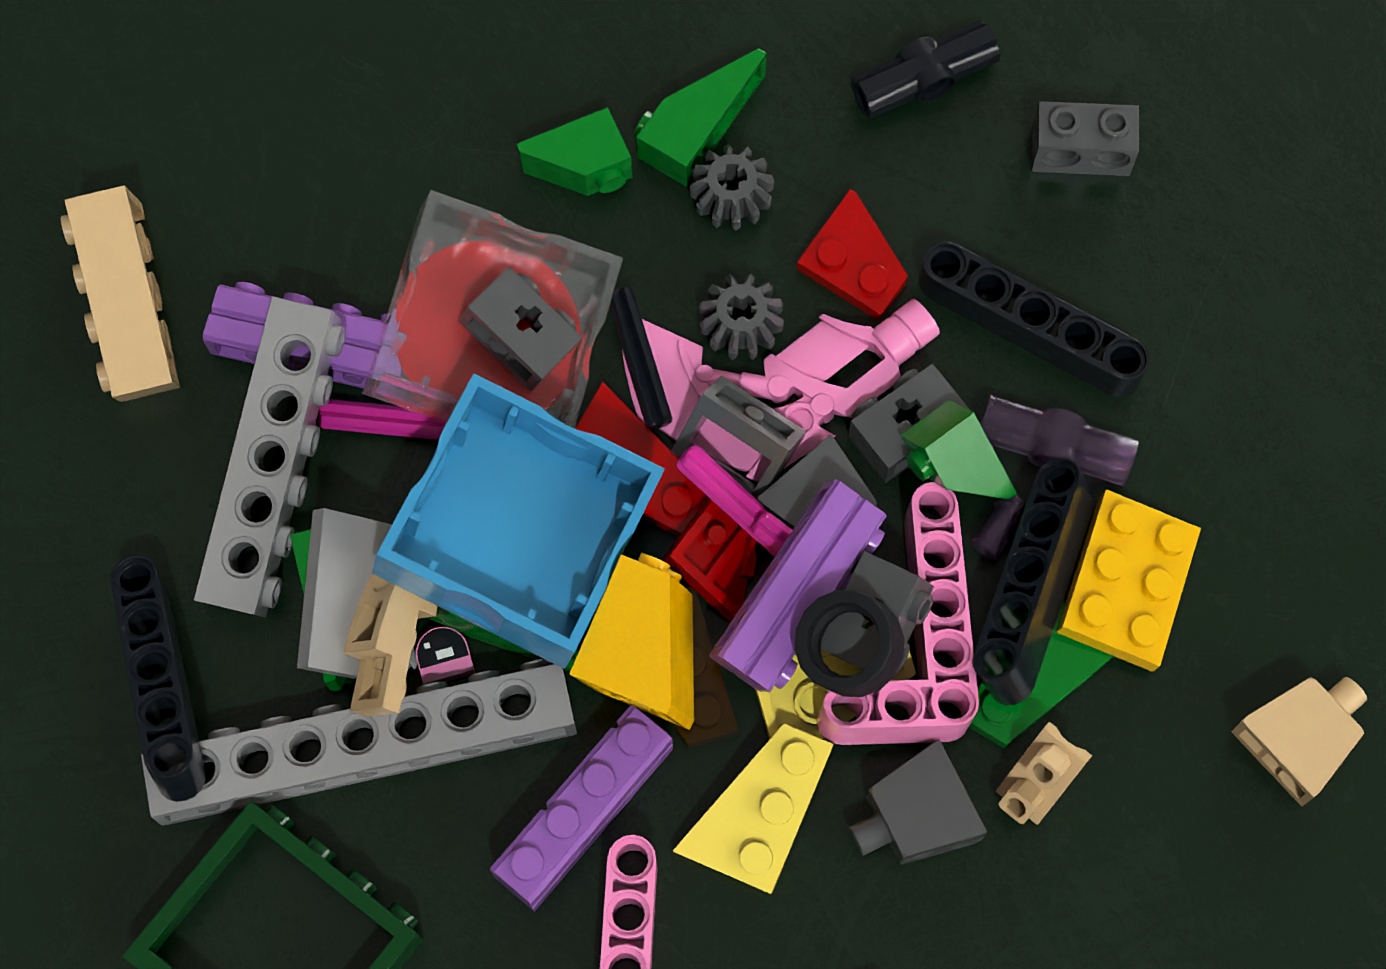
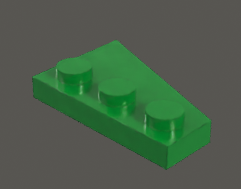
(1063, 669)

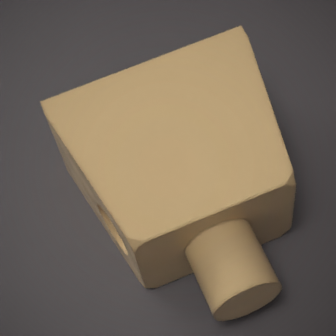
(1304, 734)

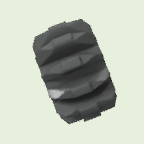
(723, 204)
(741, 300)

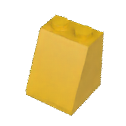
(642, 641)

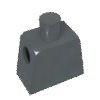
(798, 487)
(919, 810)

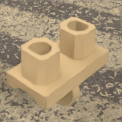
(1041, 776)

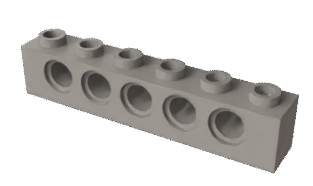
(286, 329)

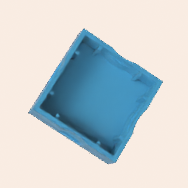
(517, 521)

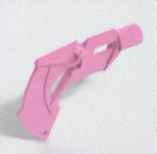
(796, 370)

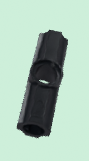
(925, 69)

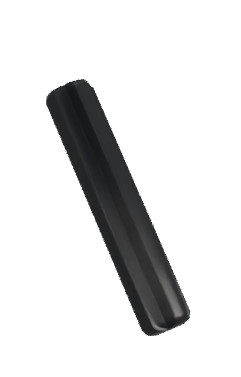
(639, 359)

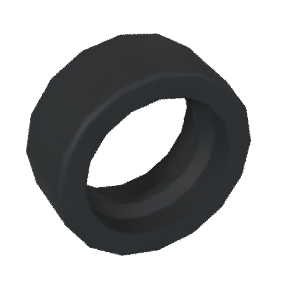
(813, 626)

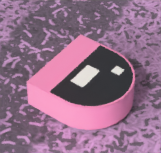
(443, 656)

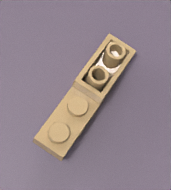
(383, 641)

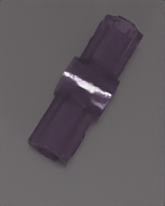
(1058, 435)

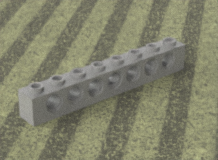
(387, 755)

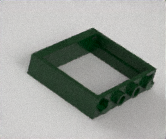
(311, 854)

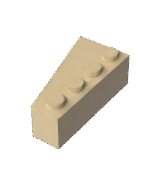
(120, 293)

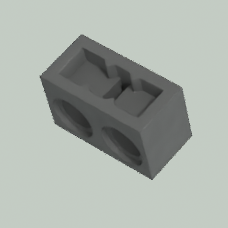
(1085, 138)

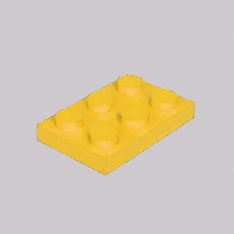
(1129, 580)

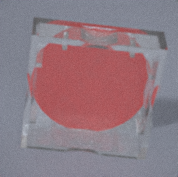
(450, 260)

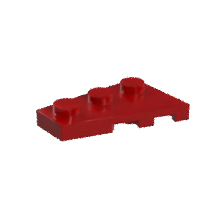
(675, 496)

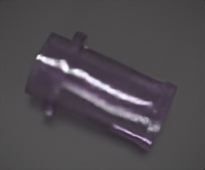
(999, 527)

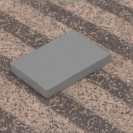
(337, 573)

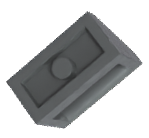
(749, 422)

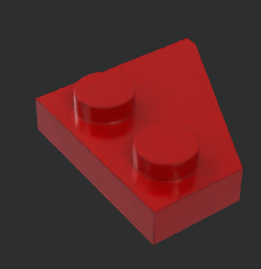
(855, 259)
(715, 558)

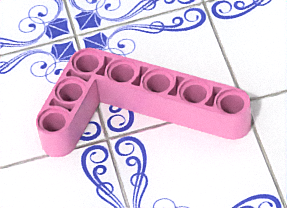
(932, 636)
(626, 890)

